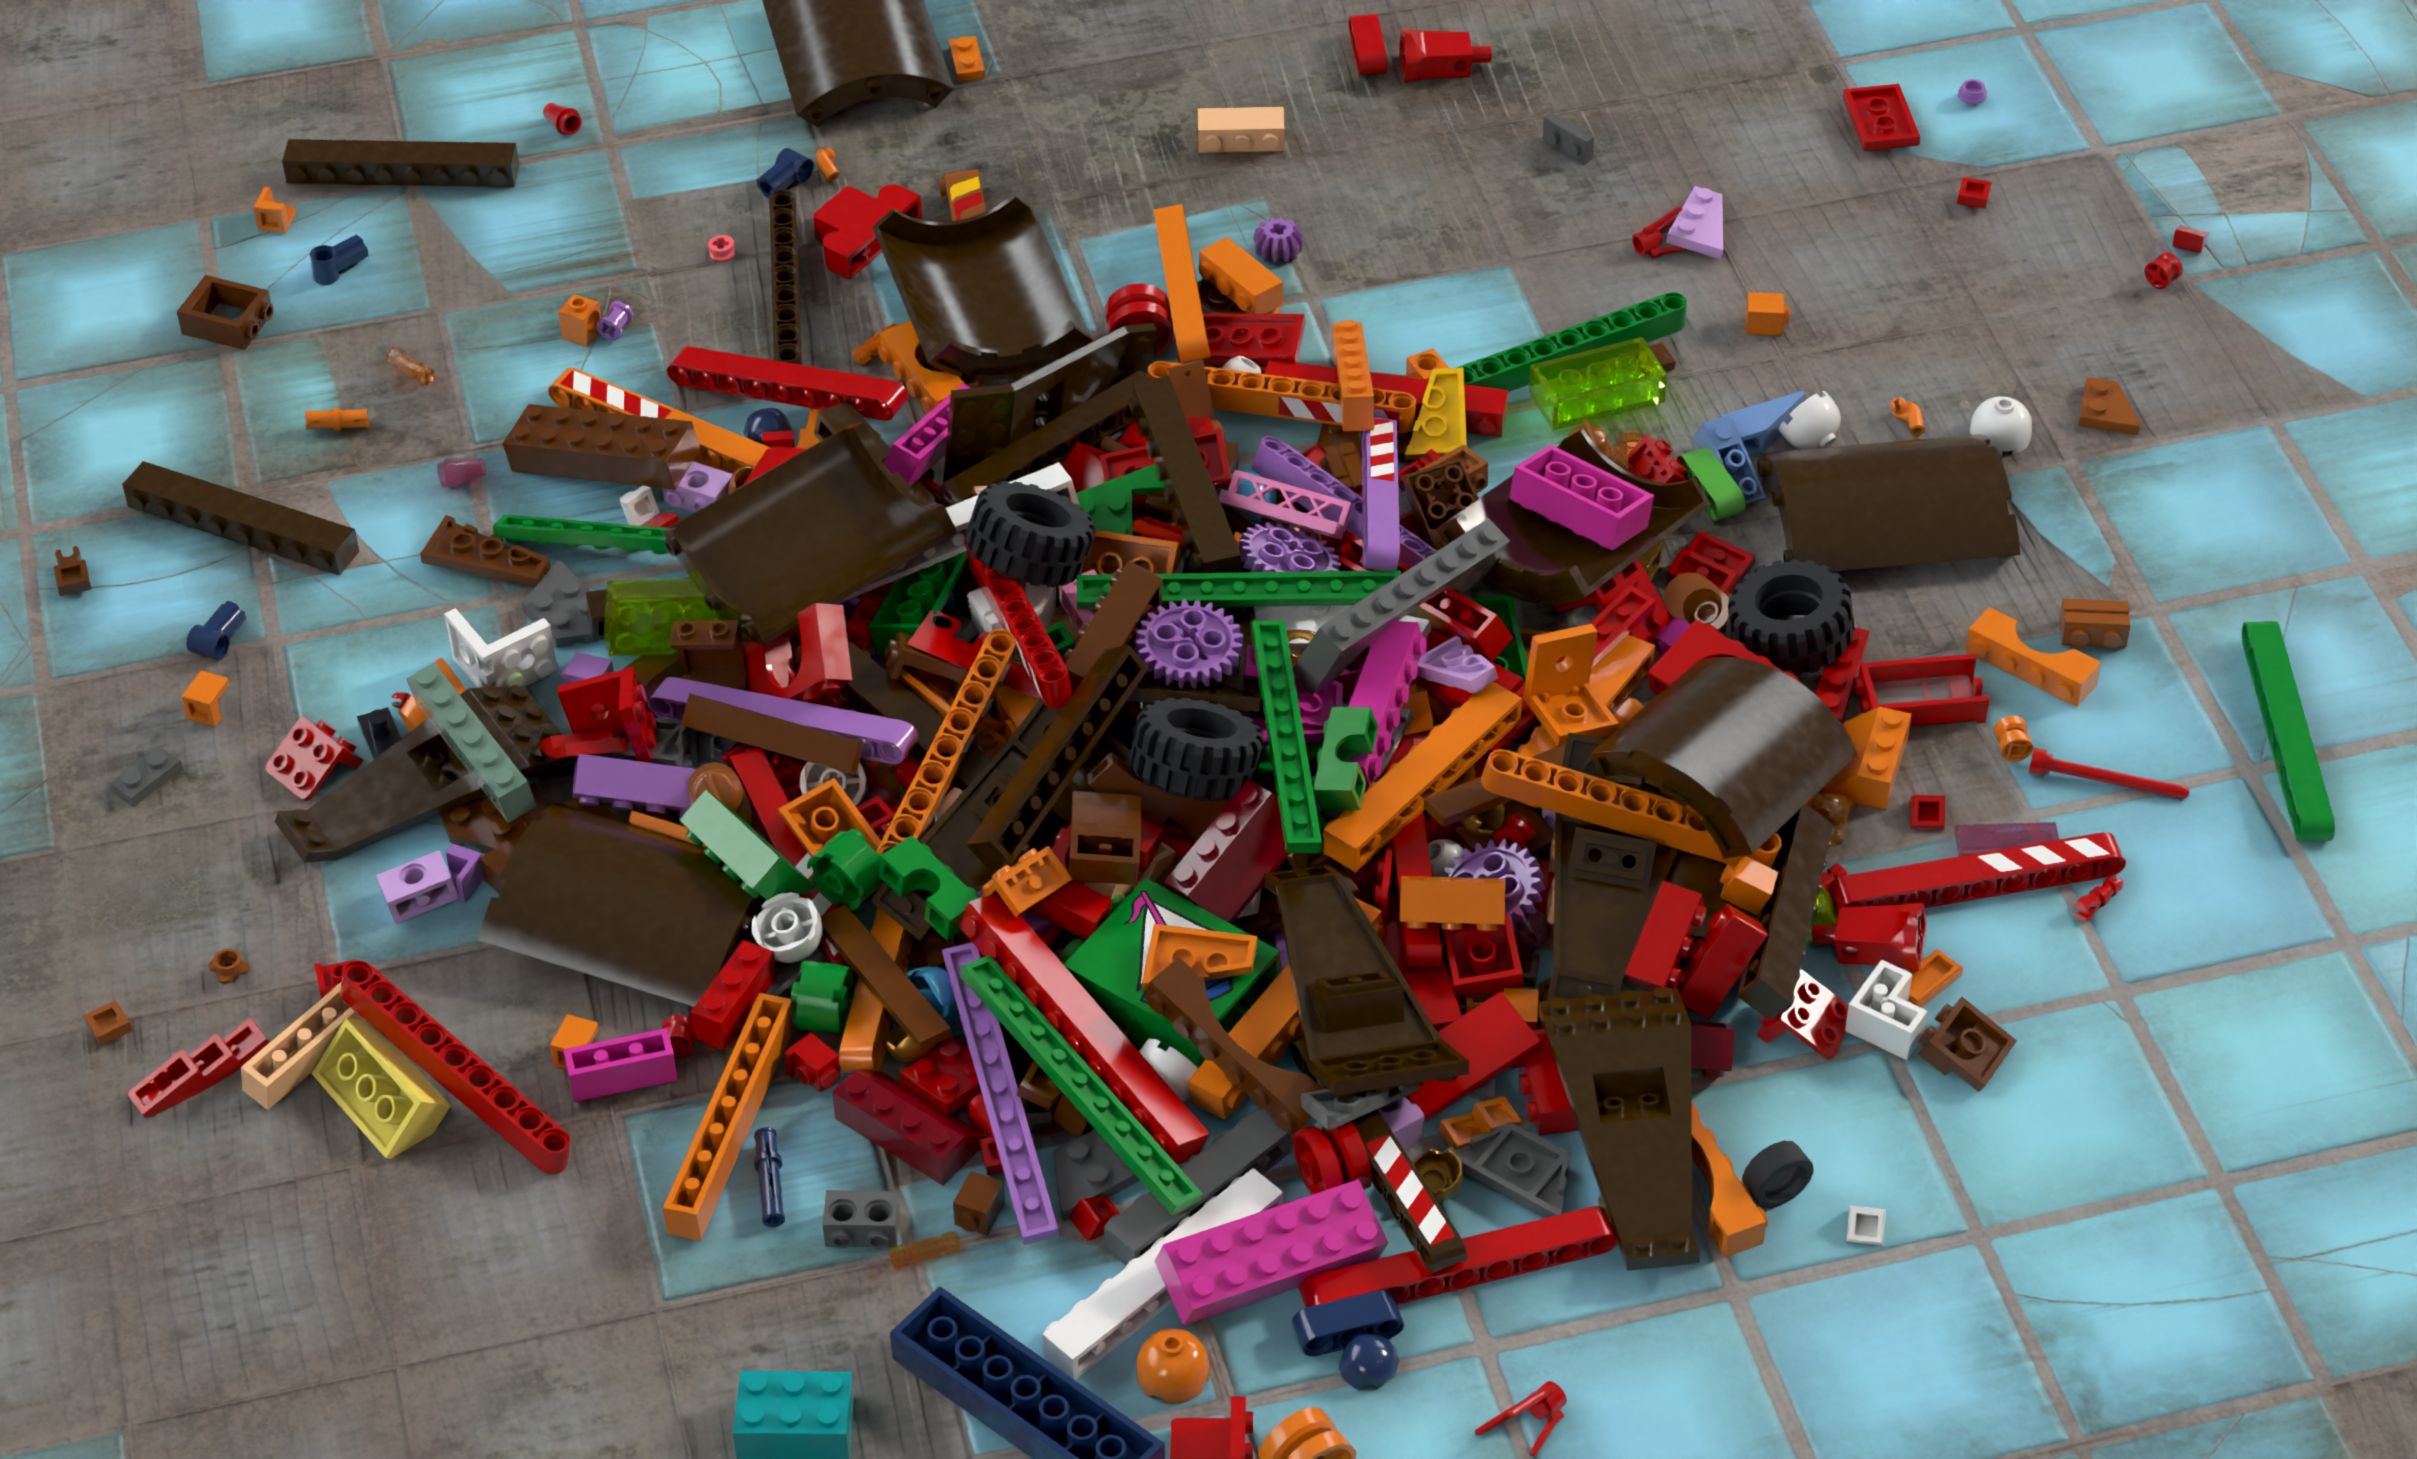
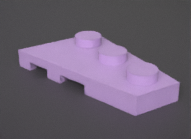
(1700, 224)
(1456, 666)

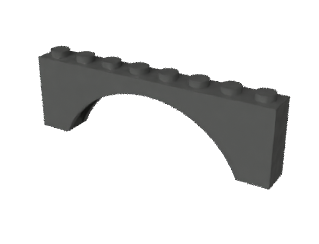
(1455, 566)

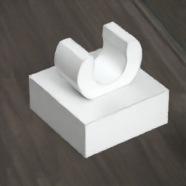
(639, 505)

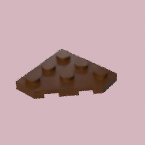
(485, 827)

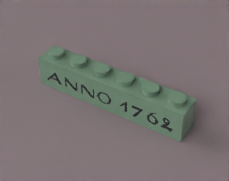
(471, 742)

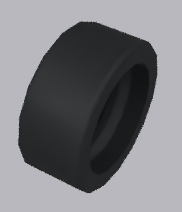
(1778, 1174)

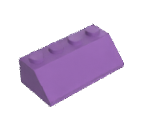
(631, 784)

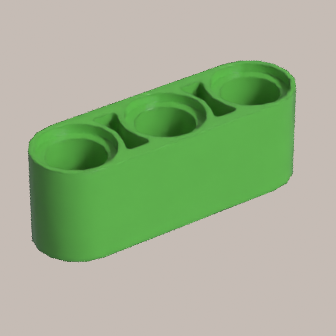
(1717, 484)

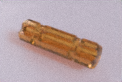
(409, 365)
(924, 1249)

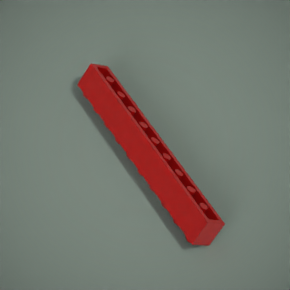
(1083, 1025)

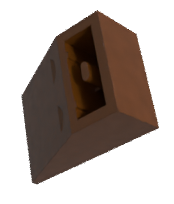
(1437, 496)
(1105, 838)

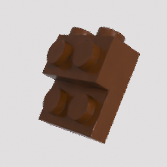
(1965, 1044)

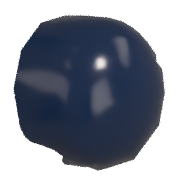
(765, 421)
(1368, 1361)

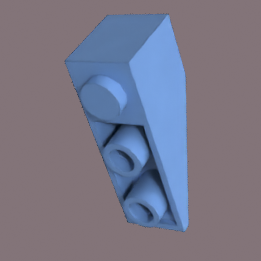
(1760, 423)
(1728, 447)

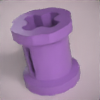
(616, 318)

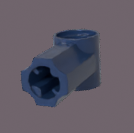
(788, 168)
(329, 260)
(214, 637)

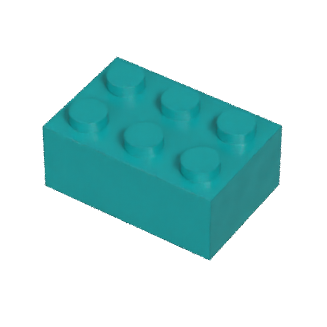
(794, 1415)

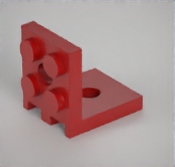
(1637, 577)
(625, 710)

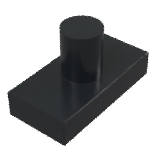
(378, 731)

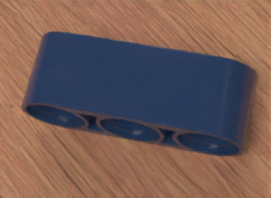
(1334, 1324)

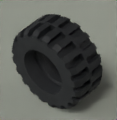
(1030, 534)
(1786, 591)
(1195, 749)

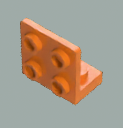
(1028, 881)

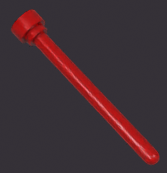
(2044, 763)

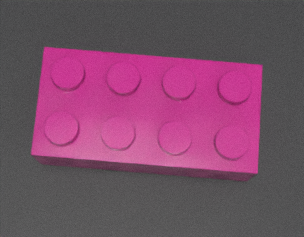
(1581, 497)

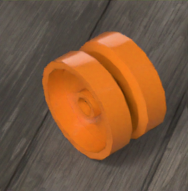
(1306, 1436)

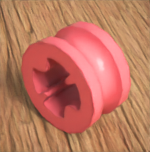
(727, 251)

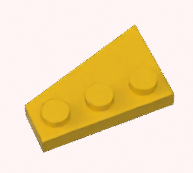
(1442, 415)

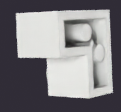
(1883, 1013)

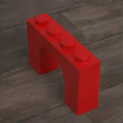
(1698, 643)
(823, 664)
(1076, 905)

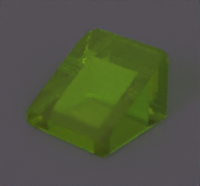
(1825, 911)

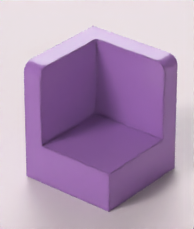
(464, 870)

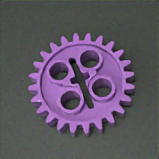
(1285, 550)
(1189, 643)
(1511, 863)

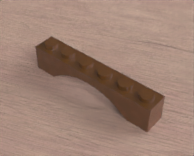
(1183, 1001)

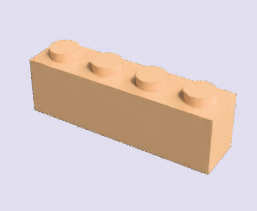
(295, 1051)

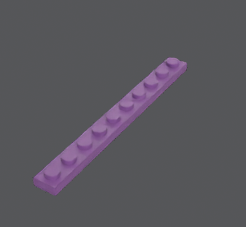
(1002, 1103)

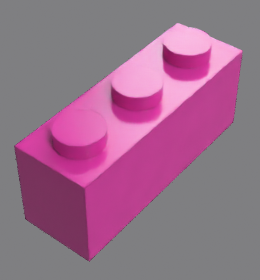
(620, 1064)

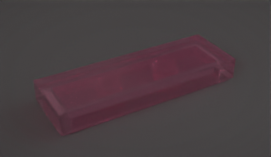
(1991, 837)

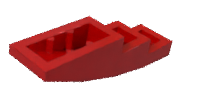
(191, 1074)

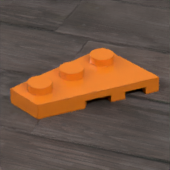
(1205, 951)

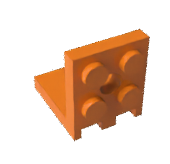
(1565, 688)

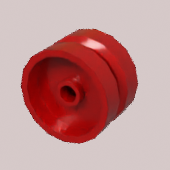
(1141, 305)
(1331, 1157)

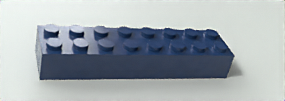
(1013, 1386)

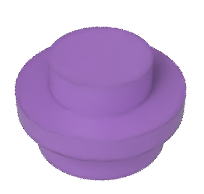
(1972, 92)

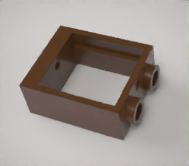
(197, 322)

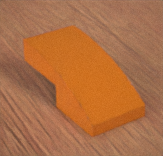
(1483, 1119)

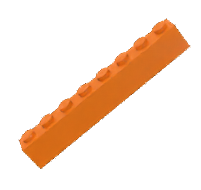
(1612, 679)
(1422, 773)
(1263, 1033)
(728, 1117)

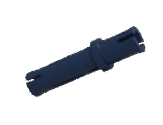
(767, 1146)

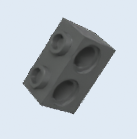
(861, 1219)

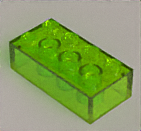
(1597, 383)
(643, 614)

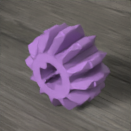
(1278, 240)

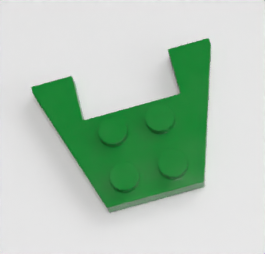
(1112, 502)

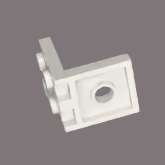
(500, 661)

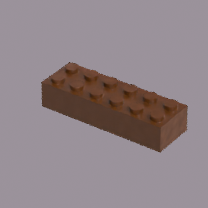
(602, 446)

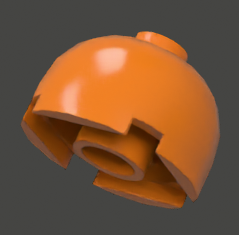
(1172, 1366)

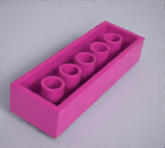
(1269, 1252)

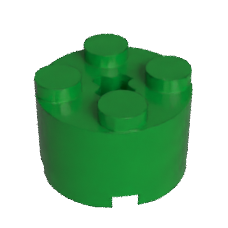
(846, 869)
(822, 997)

